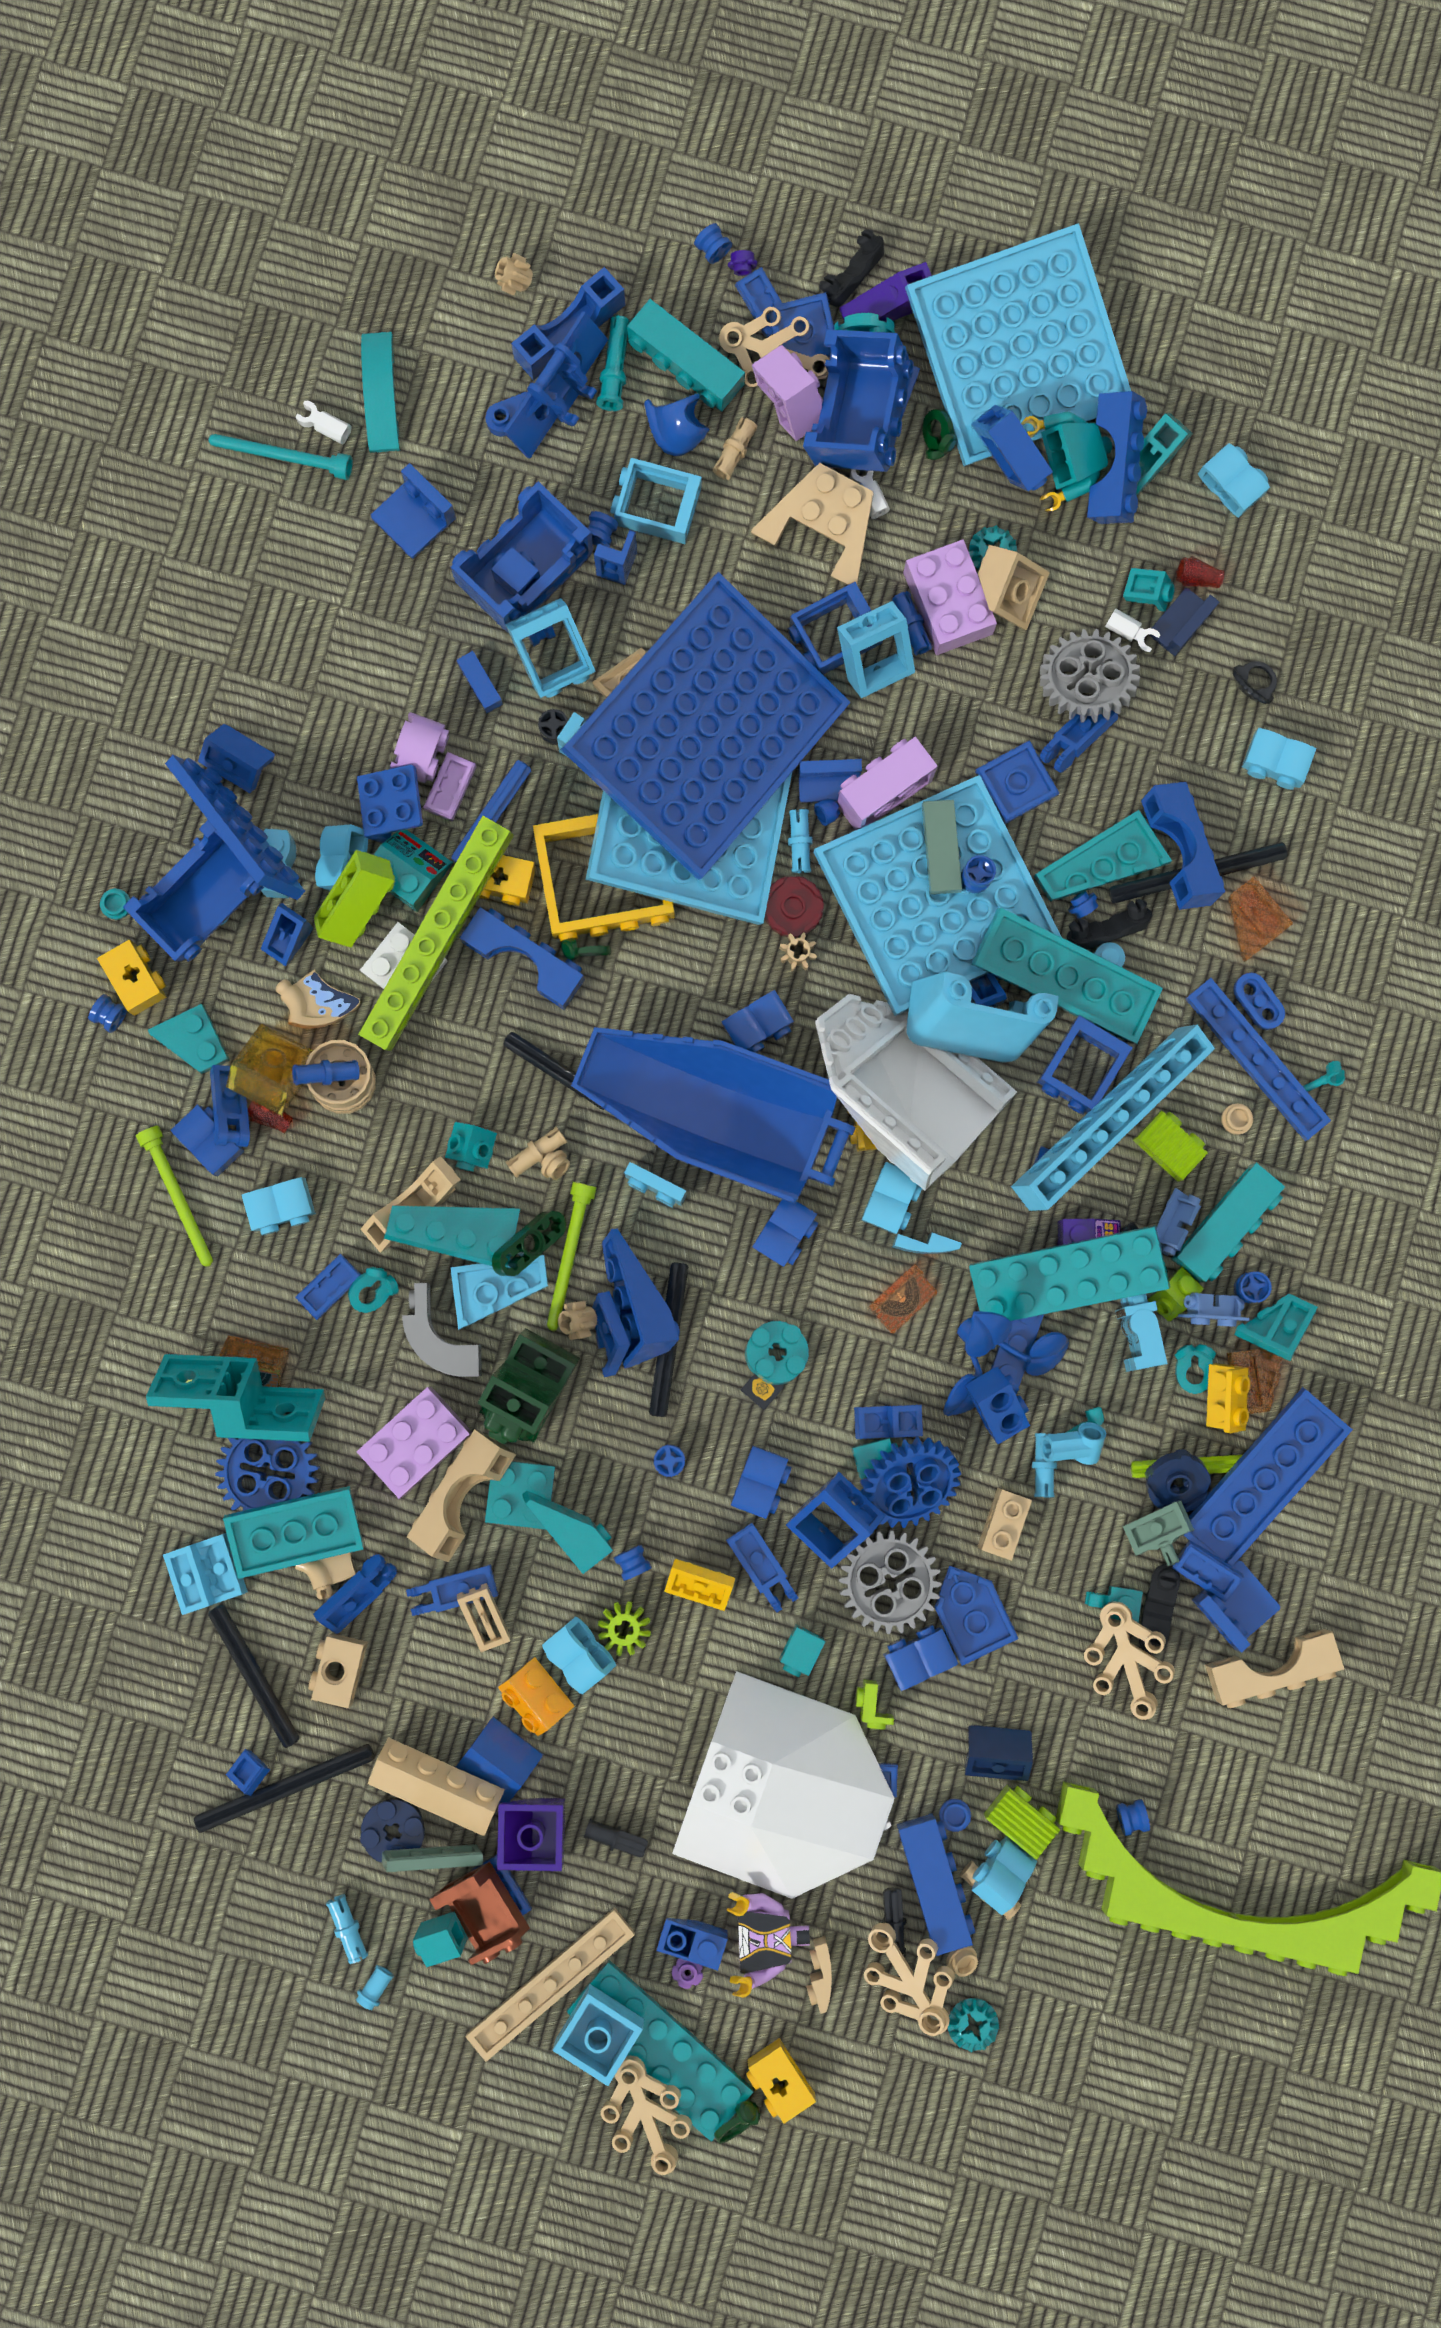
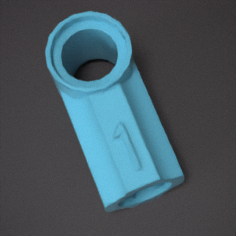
(1080, 1445)

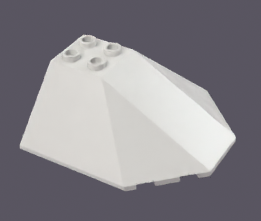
(907, 1098)
(785, 1792)

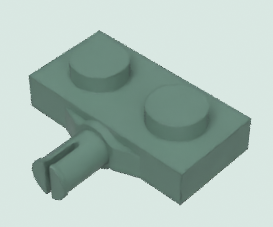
(1159, 1531)

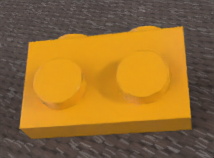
(535, 1697)

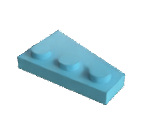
(483, 1292)

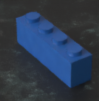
(934, 1883)

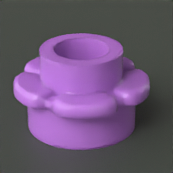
(686, 1981)

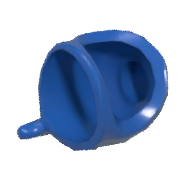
(675, 425)

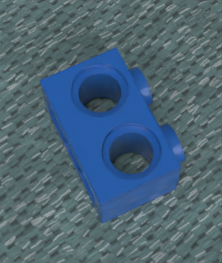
(998, 1405)

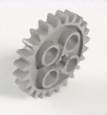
(1089, 675)
(903, 1608)

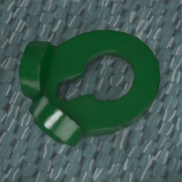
(936, 448)
(571, 952)
(747, 2115)

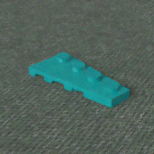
(1109, 857)
(454, 1231)

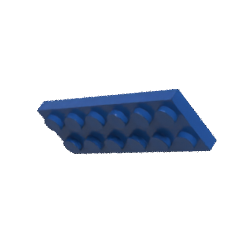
(235, 827)
(1266, 1477)

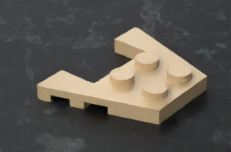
(830, 507)

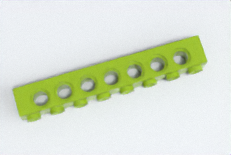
(436, 934)

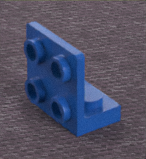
(414, 513)
(389, 802)
(1242, 1613)

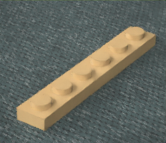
(550, 1984)

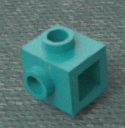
(470, 1146)

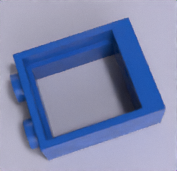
(1012, 448)
(848, 595)
(1101, 1040)
(837, 1494)

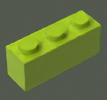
(354, 898)

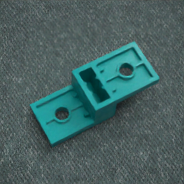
(236, 1397)

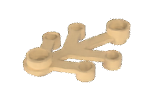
(767, 345)
(1128, 1655)
(909, 1982)
(646, 2111)

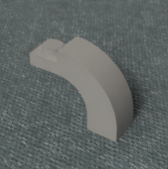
(430, 1347)

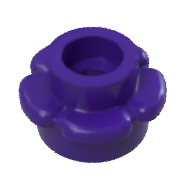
(742, 262)

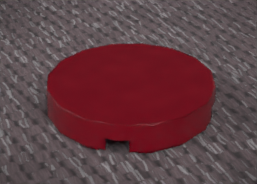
(794, 906)

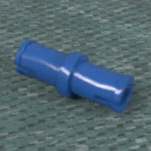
(917, 633)
(325, 1072)

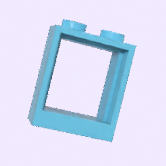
(665, 476)
(537, 621)
(856, 636)

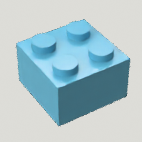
(598, 2035)

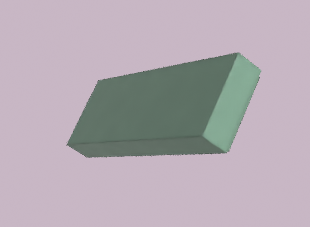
(941, 847)
(432, 1858)

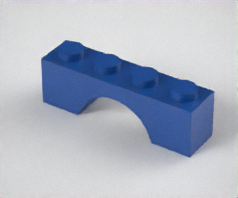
(597, 297)
(1115, 495)
(1173, 812)
(490, 936)

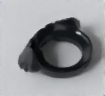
(1262, 695)

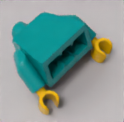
(1073, 452)

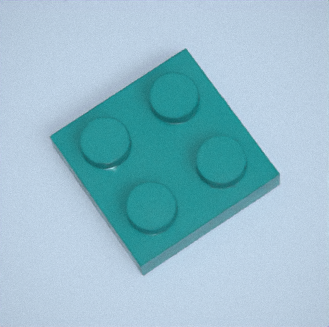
(505, 1497)

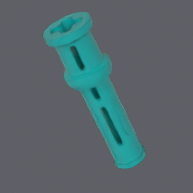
(613, 376)

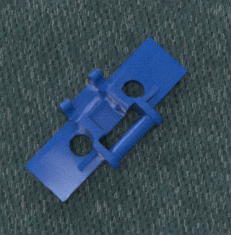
(557, 386)

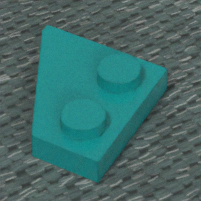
(192, 1039)
(1280, 1326)

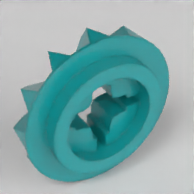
(989, 536)
(979, 2011)

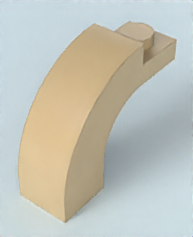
(428, 1190)

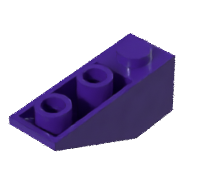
(888, 297)

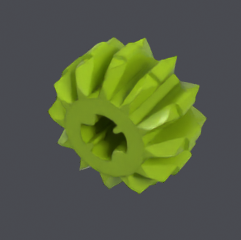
(617, 1619)

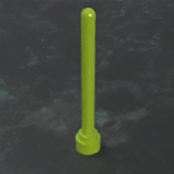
(152, 1141)
(581, 1196)

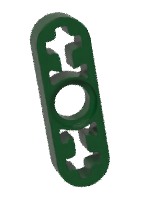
(542, 1242)

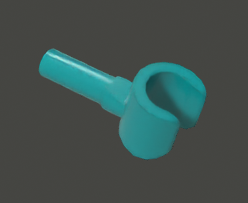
(1334, 1076)
(1093, 1415)

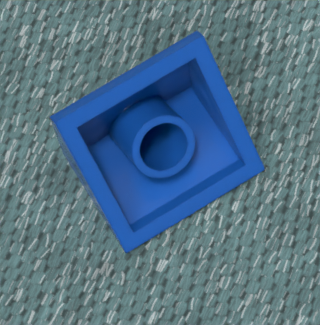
(501, 1758)

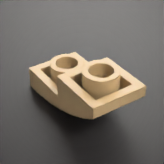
(820, 1989)

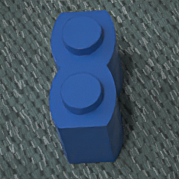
(759, 1023)
(197, 1135)
(785, 1231)
(760, 1482)
(920, 1658)

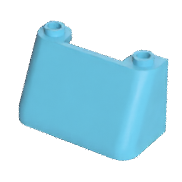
(948, 1021)

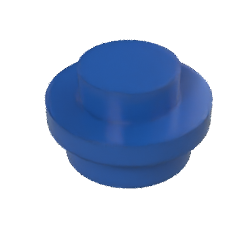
(1083, 904)
(955, 1815)

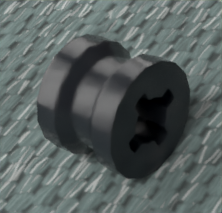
(553, 720)

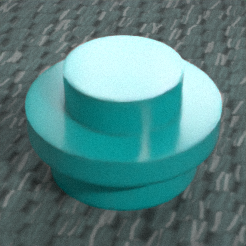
(113, 902)

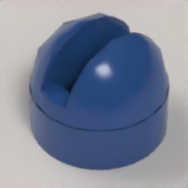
(827, 811)

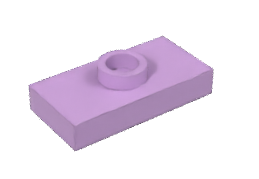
(450, 786)

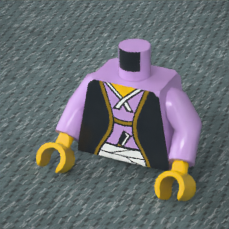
(763, 1939)

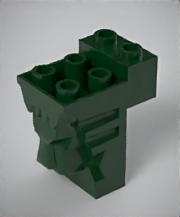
(525, 1388)

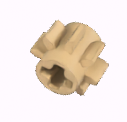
(513, 274)
(793, 945)
(577, 1320)

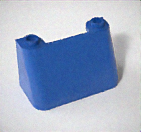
(194, 896)

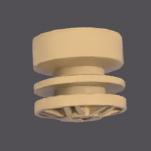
(353, 1094)

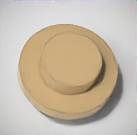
(1237, 1119)
(555, 1165)
(962, 1961)

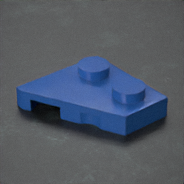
(610, 1332)

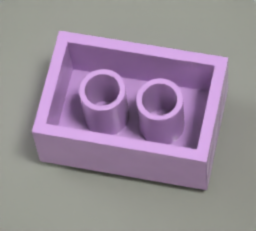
(949, 597)
(886, 783)
(414, 1442)

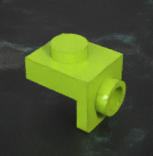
(1171, 1301)
(867, 1700)

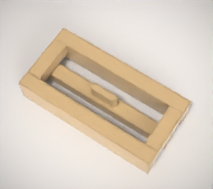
(474, 1595)

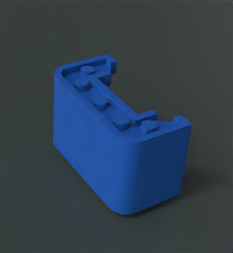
(861, 401)
(542, 531)

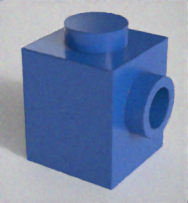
(515, 571)

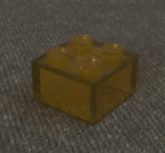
(265, 1069)

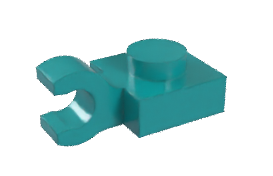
(1130, 1597)

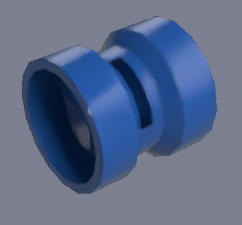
(980, 867)
(1258, 1285)

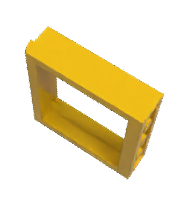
(597, 925)

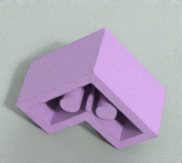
(790, 389)

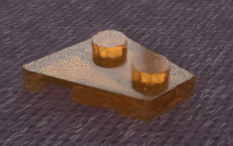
(1256, 917)
(1262, 1374)

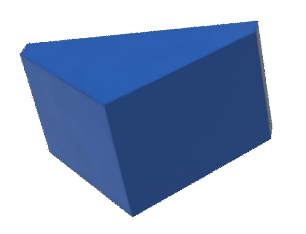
(286, 934)
(987, 991)

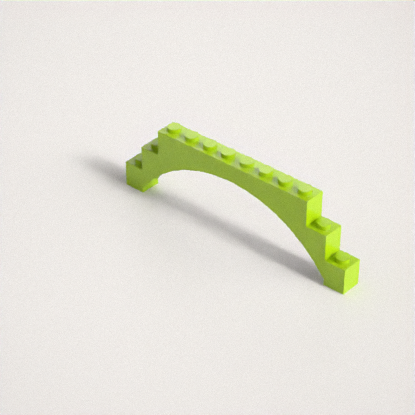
(1322, 1938)

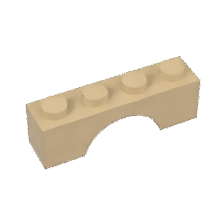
(439, 1525)
(1312, 1657)

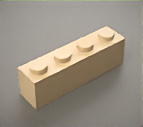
(435, 1786)

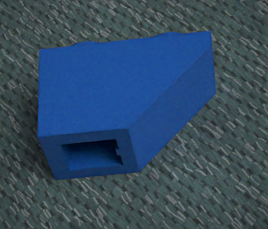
(693, 1941)

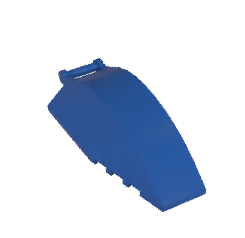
(717, 1107)

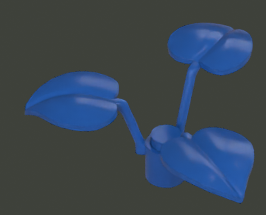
(991, 1329)

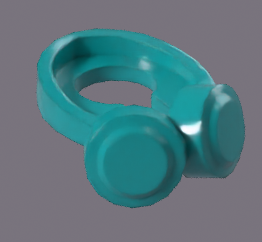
(388, 1287)
(1205, 1357)

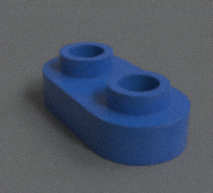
(508, 408)
(1261, 999)

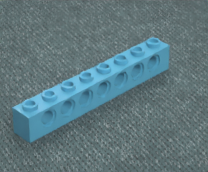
(1112, 1118)

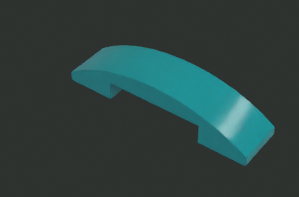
(379, 392)

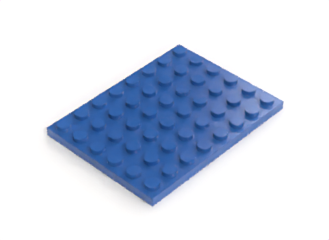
(706, 726)

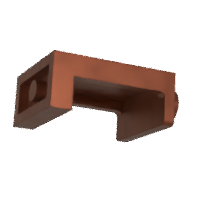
(484, 1912)

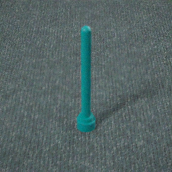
(338, 465)

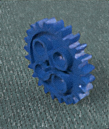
(931, 1480)
(263, 1492)

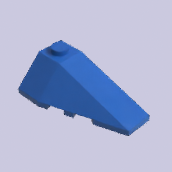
(640, 1303)

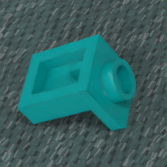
(1149, 588)

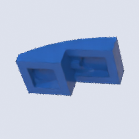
(888, 1421)

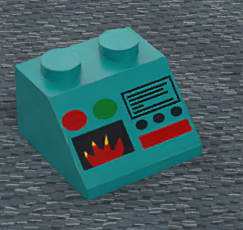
(415, 867)

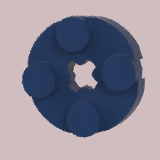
(1178, 1465)
(388, 1812)

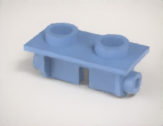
(1178, 1210)
(1201, 1309)

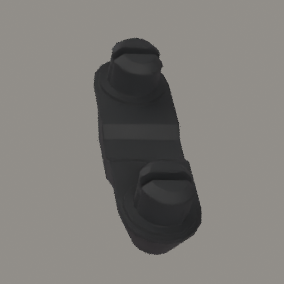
(844, 284)
(1119, 925)
(1160, 1603)

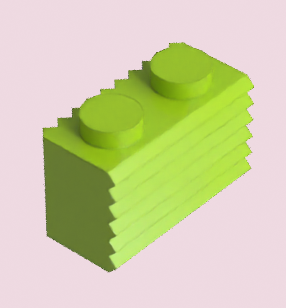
(1171, 1145)
(1021, 1821)

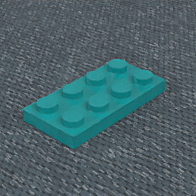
(293, 1532)

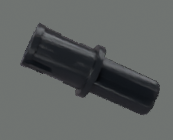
(616, 1838)
(894, 1915)

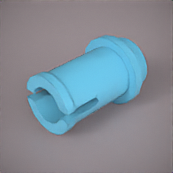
(374, 1988)

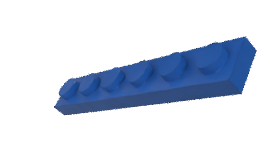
(1258, 1059)

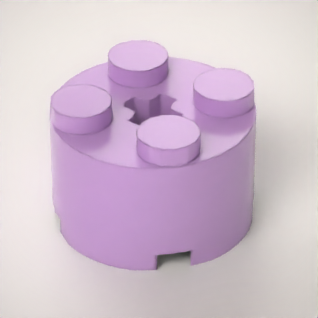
(419, 745)

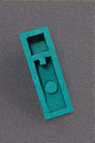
(1160, 447)
(573, 1532)

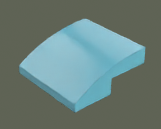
(204, 1574)

